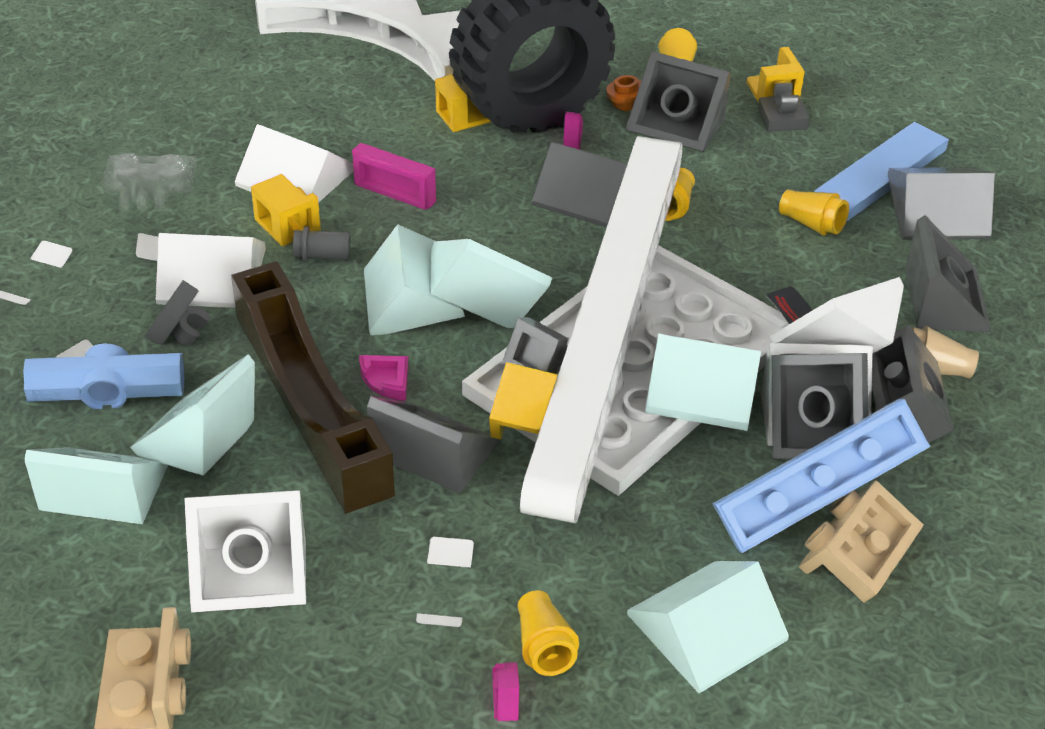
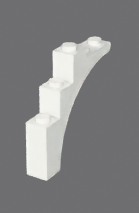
(387, 23)

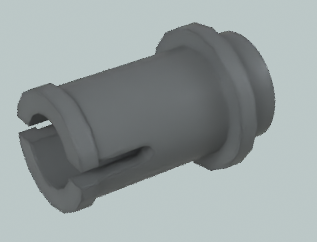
(321, 244)

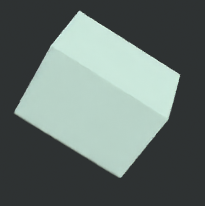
(484, 281)
(400, 286)
(703, 382)
(204, 421)
(93, 483)
(713, 621)

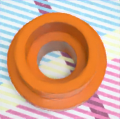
(623, 92)

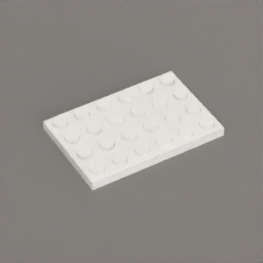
(677, 303)

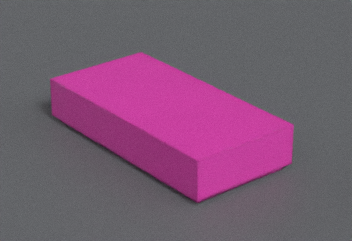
(394, 176)

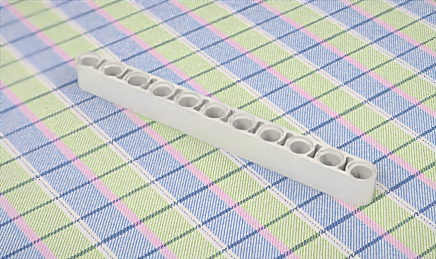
(601, 336)

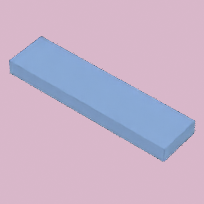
(868, 177)
(821, 475)

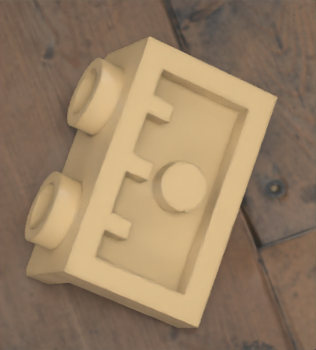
(863, 540)
(141, 676)

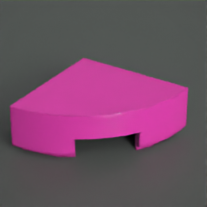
(573, 130)
(386, 374)
(505, 691)

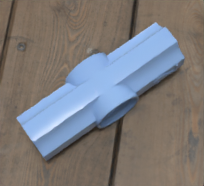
(104, 377)

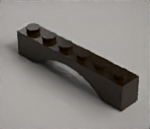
(339, 437)

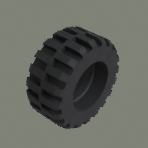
(551, 85)

